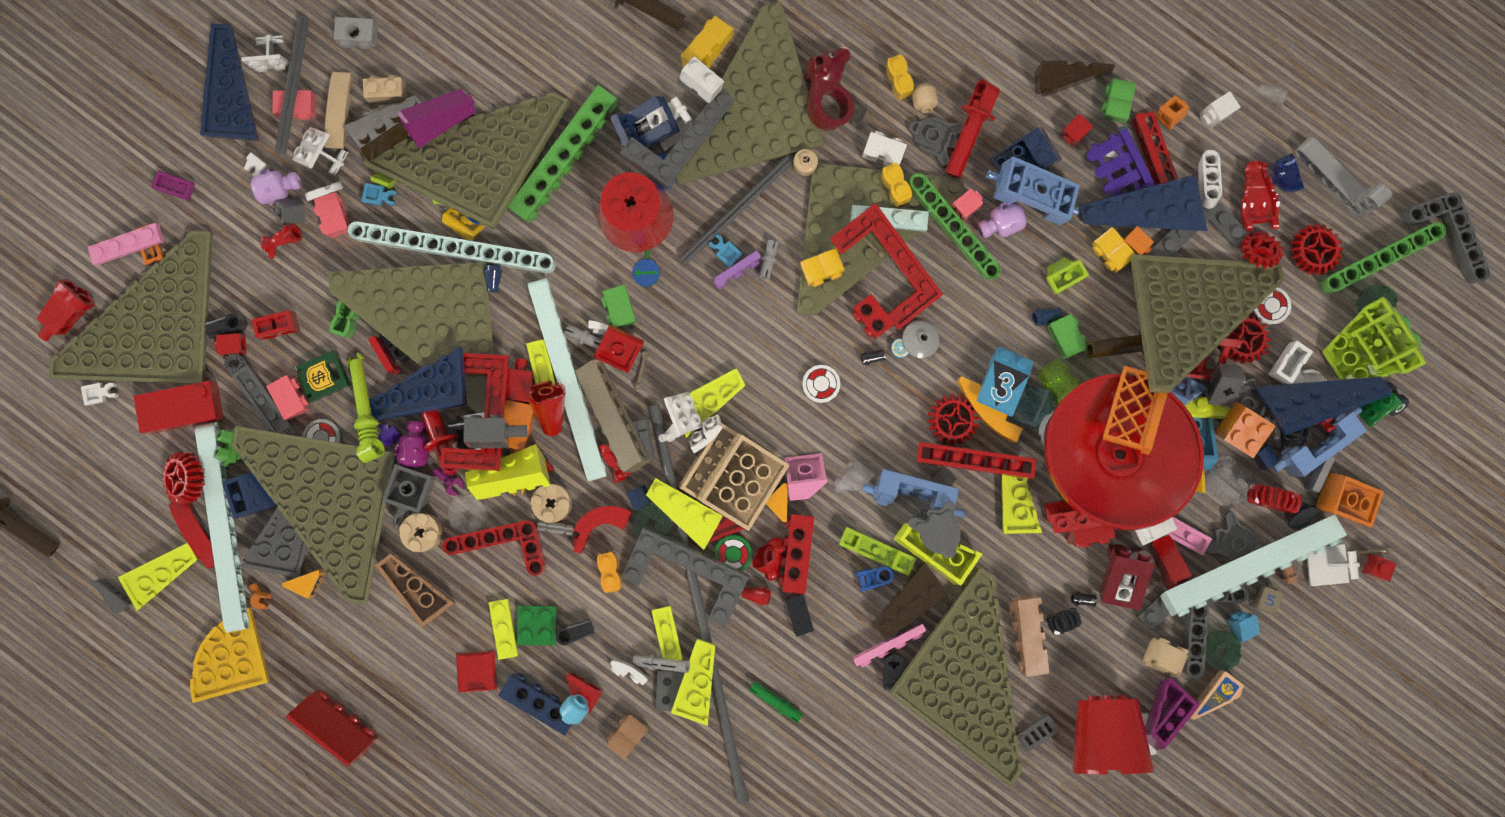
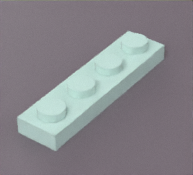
(899, 218)

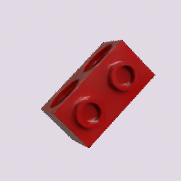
(877, 314)
(275, 325)

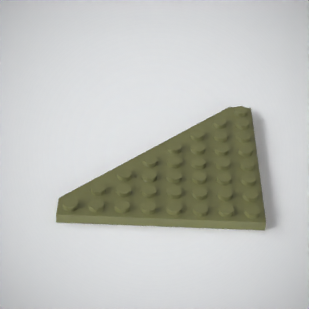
(768, 106)
(477, 161)
(829, 210)
(1192, 308)
(425, 312)
(151, 329)
(326, 499)
(963, 682)

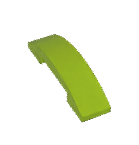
(877, 551)

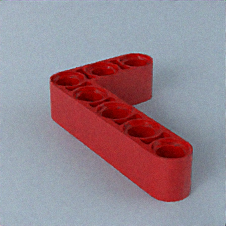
(500, 538)

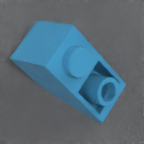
(1243, 625)

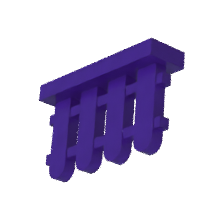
(1122, 160)

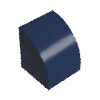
(1265, 457)
(638, 497)

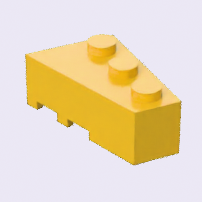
(708, 42)

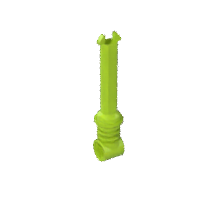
(366, 425)

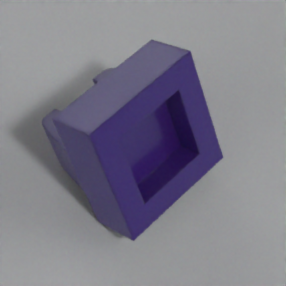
(389, 434)

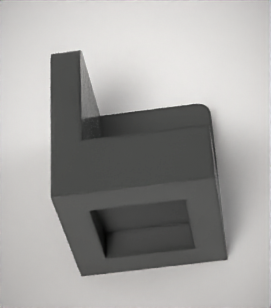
(290, 210)

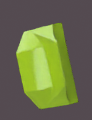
(1065, 274)

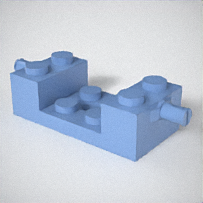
(1019, 183)
(1300, 460)
(891, 483)

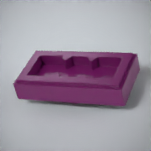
(173, 185)

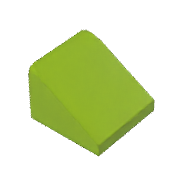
(382, 180)

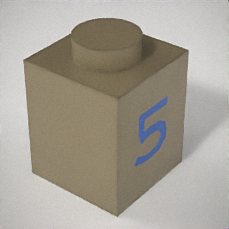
(1267, 599)

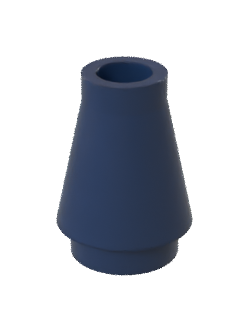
(492, 277)
(1043, 316)

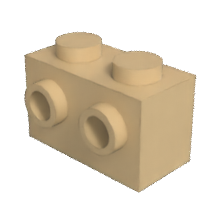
(384, 90)

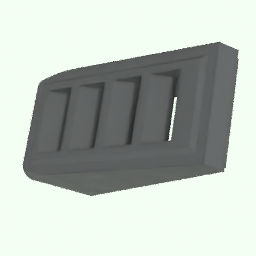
(113, 597)
(1033, 727)

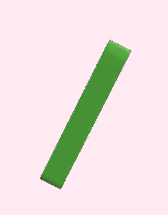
(962, 229)
(1390, 254)

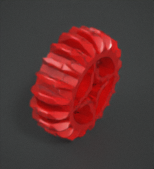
(1318, 234)
(1246, 345)
(950, 428)
(183, 477)
(1274, 498)

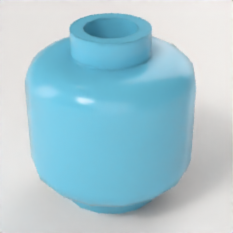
(574, 709)

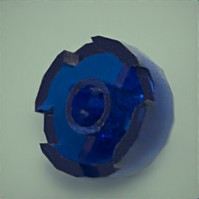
(1287, 174)

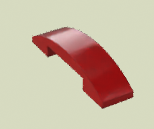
(193, 532)

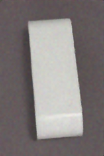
(1212, 171)

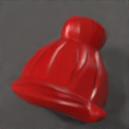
(769, 558)

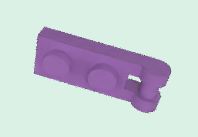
(736, 270)

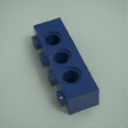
(510, 693)

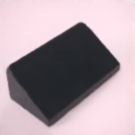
(799, 615)

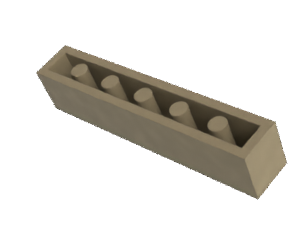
(612, 416)

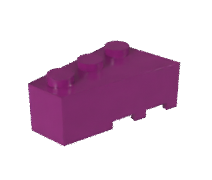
(1168, 713)

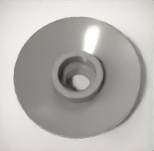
(912, 339)

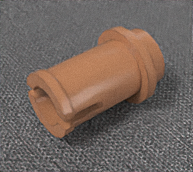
(1289, 575)

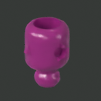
(410, 446)

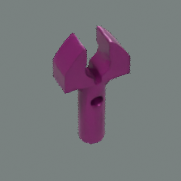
(448, 481)

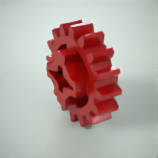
(1262, 250)

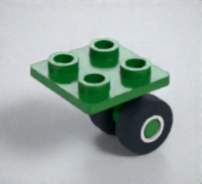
(1379, 409)

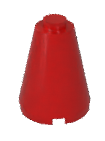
(548, 405)

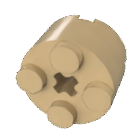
(552, 514)
(410, 532)
(1164, 657)

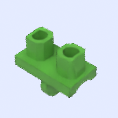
(228, 453)

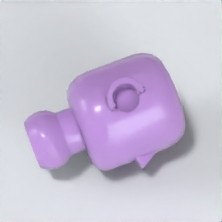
(273, 185)
(1003, 221)

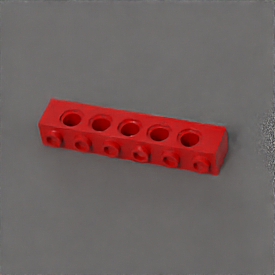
(976, 460)

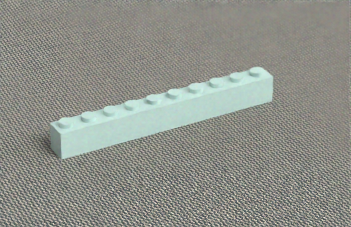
(1253, 565)

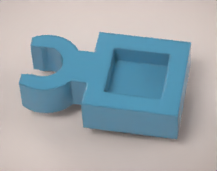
(376, 195)
(727, 252)

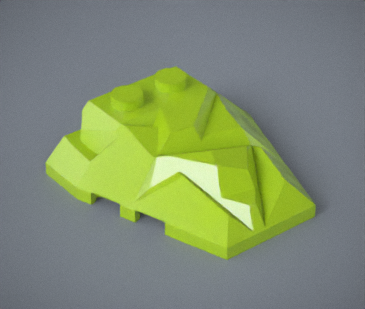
(1374, 344)

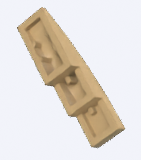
(337, 109)

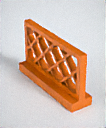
(1152, 419)

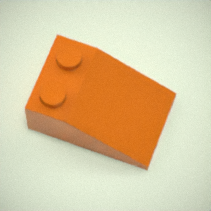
(1349, 499)

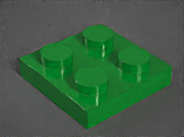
(537, 625)

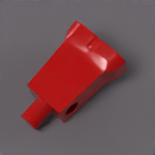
(63, 309)

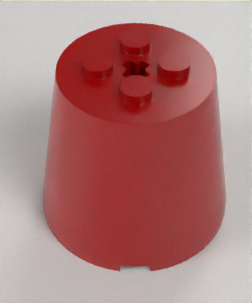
(636, 226)
(1110, 737)

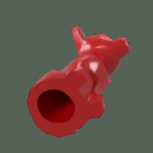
(289, 234)
(611, 460)

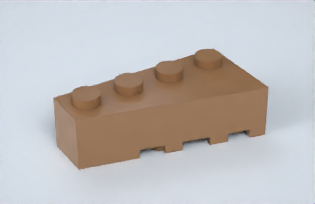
(416, 593)
(1029, 635)

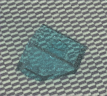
(1033, 407)

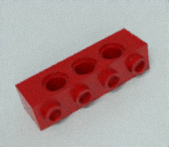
(797, 584)

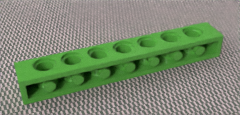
(598, 98)

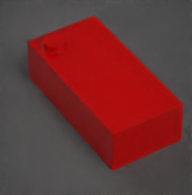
(178, 407)

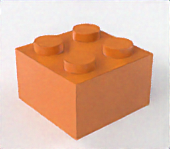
(1244, 429)

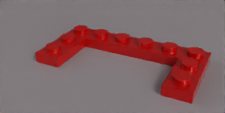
(875, 221)
(497, 376)

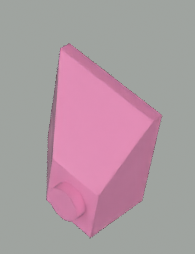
(805, 475)

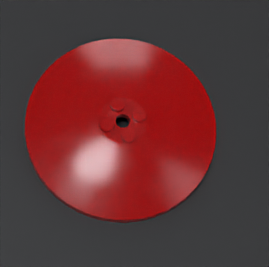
(1128, 491)

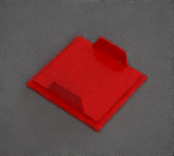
(476, 671)

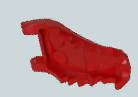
(1259, 199)

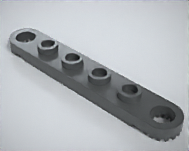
(258, 396)

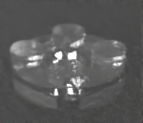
(474, 522)

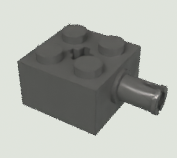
(490, 432)
(399, 495)

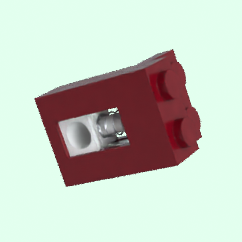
(1126, 562)

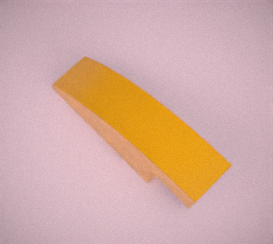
(990, 417)

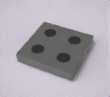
(667, 688)

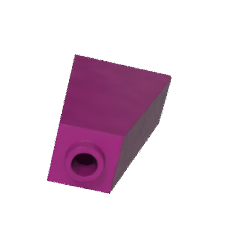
(436, 116)

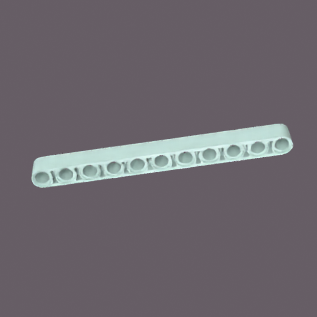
(462, 246)
(565, 374)
(222, 531)

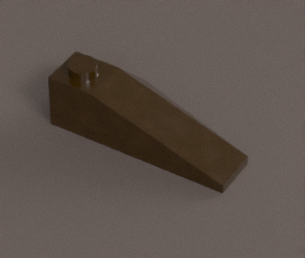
(1058, 76)

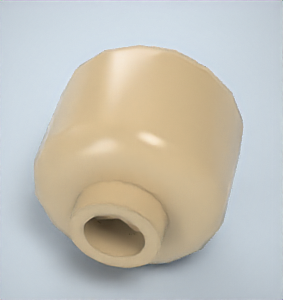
(924, 97)
(808, 167)

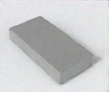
(1319, 476)

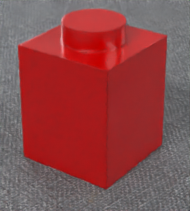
(1076, 130)
(230, 344)
(1379, 568)

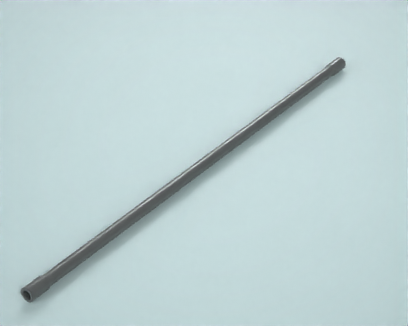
(739, 785)

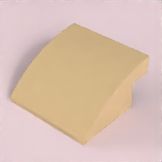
(734, 476)

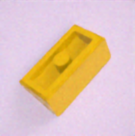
(461, 225)

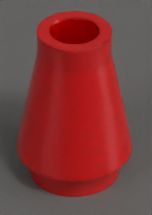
(758, 595)

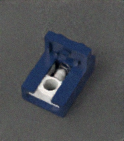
(630, 124)

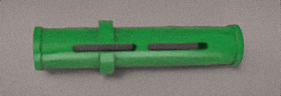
(776, 702)

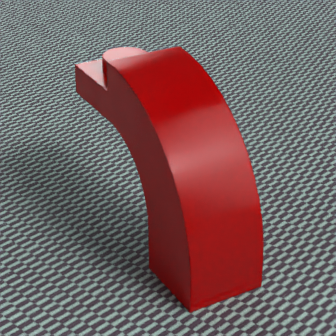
(610, 515)

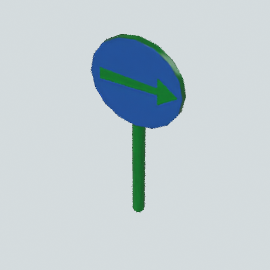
(646, 271)

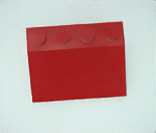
(333, 727)

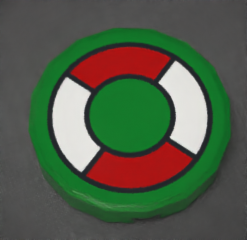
(734, 551)

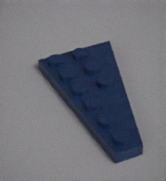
(226, 98)
(1162, 206)
(426, 390)
(1313, 402)

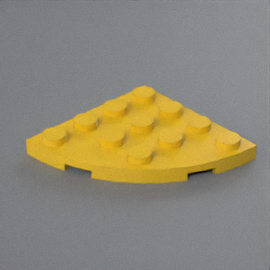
(228, 662)

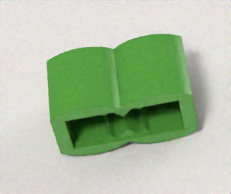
(1119, 100)
(344, 321)

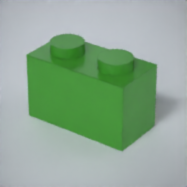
(619, 307)
(1067, 336)

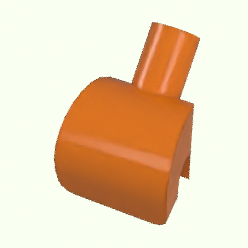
(258, 597)

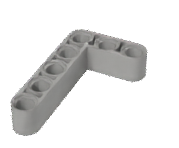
(1340, 181)

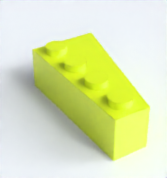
(517, 471)
(953, 569)

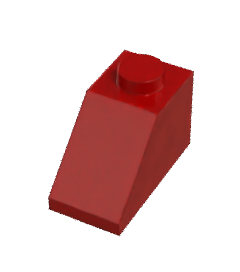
(584, 688)

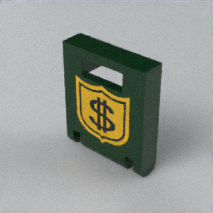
(318, 379)

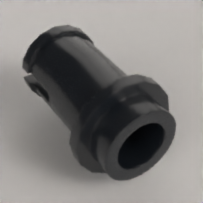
(872, 357)
(1083, 599)

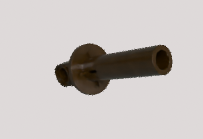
(657, 10)
(1114, 346)
(26, 531)

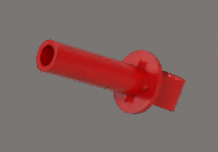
(978, 111)
(432, 423)

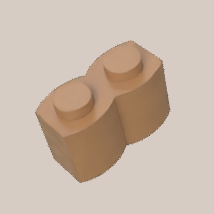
(627, 735)

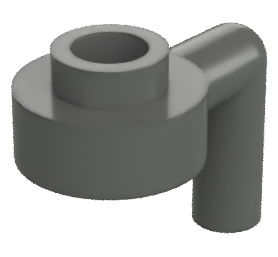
(1275, 433)

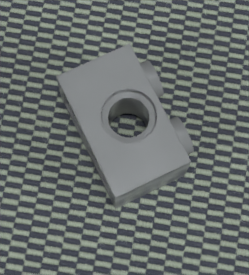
(345, 27)

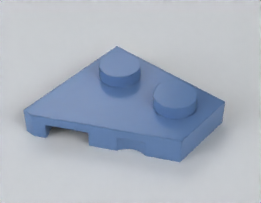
(1188, 390)

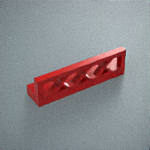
(1150, 151)

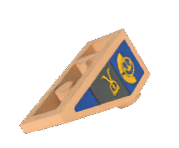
(1218, 692)

